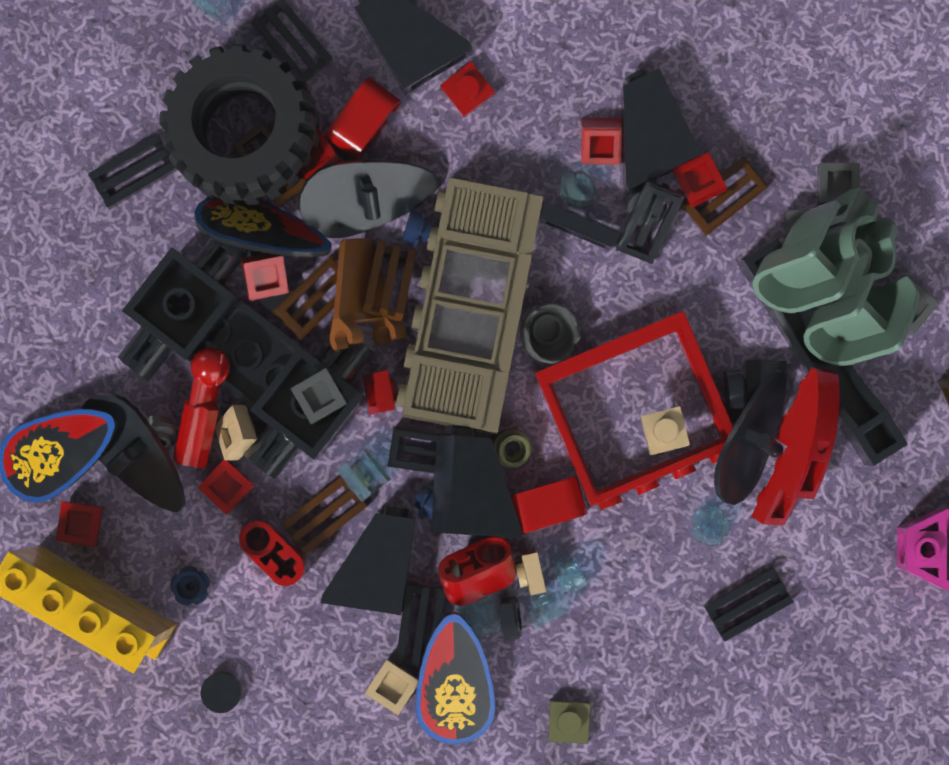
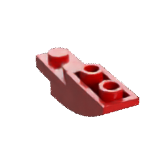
(809, 435)

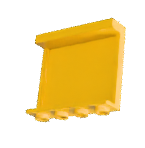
(83, 607)

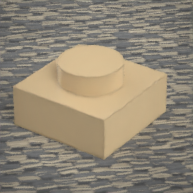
(664, 430)
(235, 432)
(530, 573)
(392, 686)

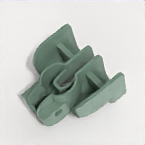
(836, 258)

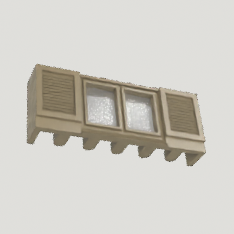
(470, 306)

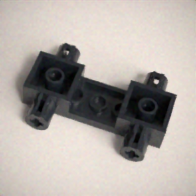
(260, 355)

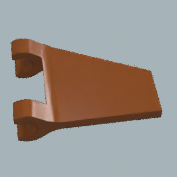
(351, 286)

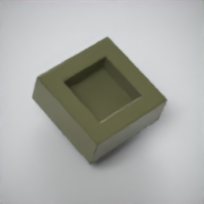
(569, 721)

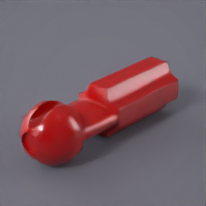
(200, 411)

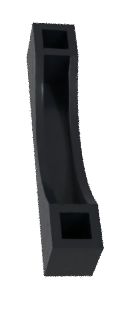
(860, 412)

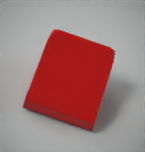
(601, 141)

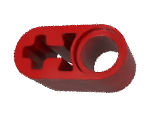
(362, 118)
(549, 504)
(273, 566)
(477, 570)

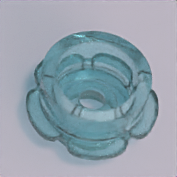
(577, 189)
(714, 536)
(571, 576)

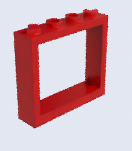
(679, 465)

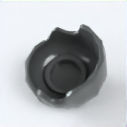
(542, 325)

